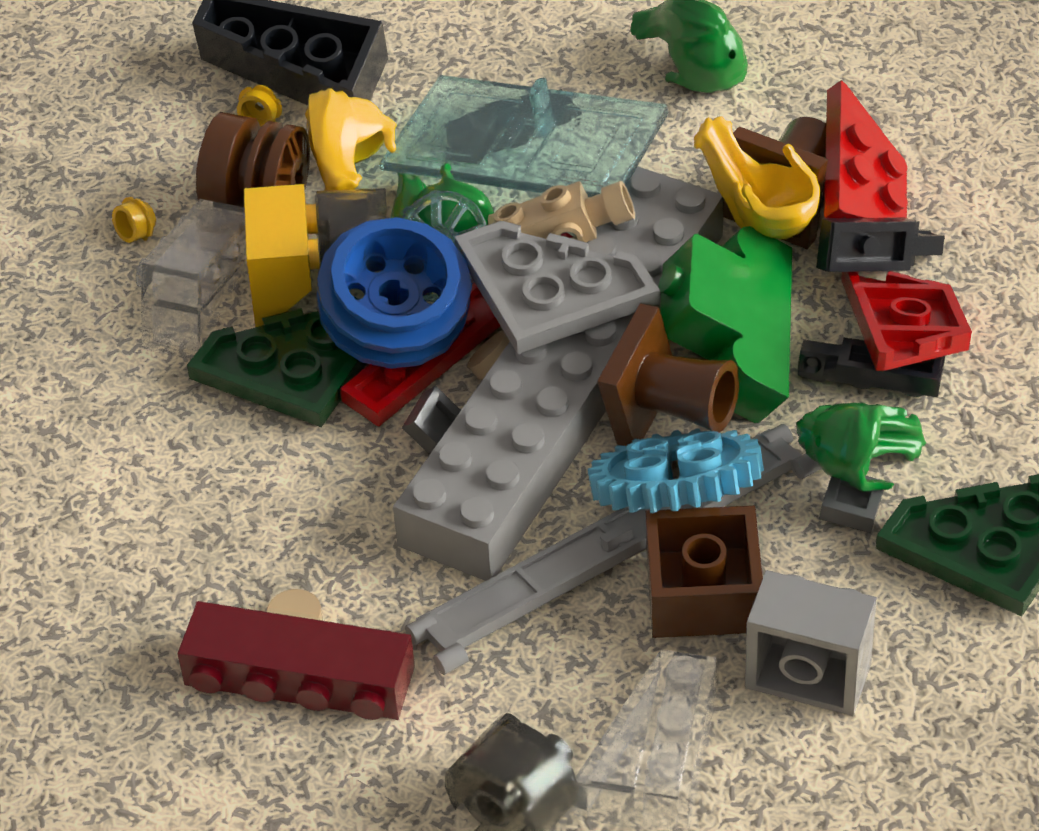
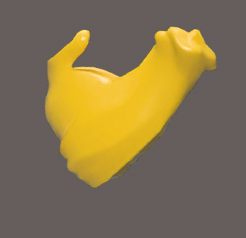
(345, 133)
(764, 196)

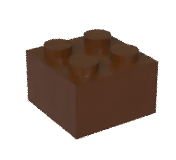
(702, 570)

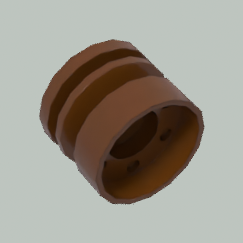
(246, 155)

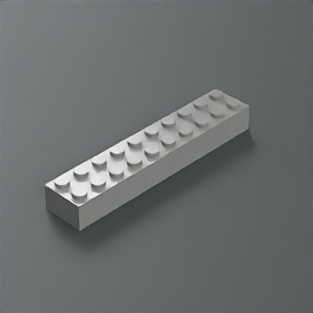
(538, 405)

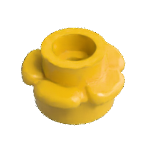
(248, 104)
(133, 220)

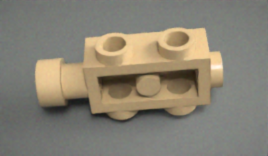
(569, 210)

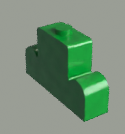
(734, 308)

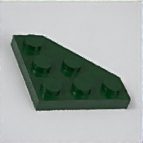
(279, 365)
(975, 540)

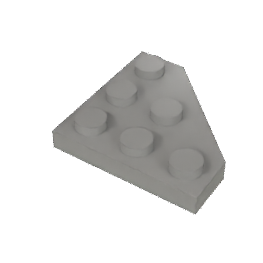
(551, 284)

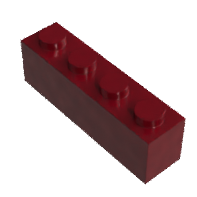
(297, 660)

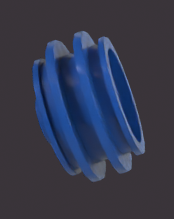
(392, 320)

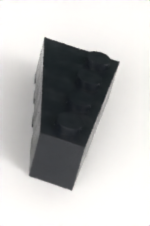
(292, 46)

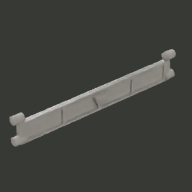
(570, 564)

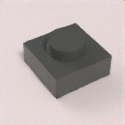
(430, 418)
(850, 506)

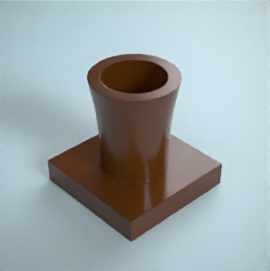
(809, 142)
(649, 380)

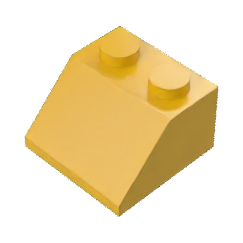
(279, 247)

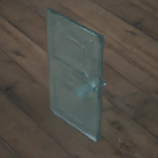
(524, 136)

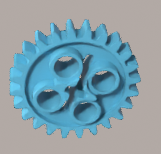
(707, 463)

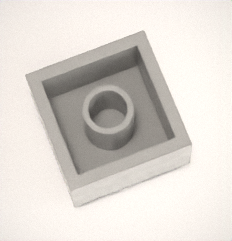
(809, 642)

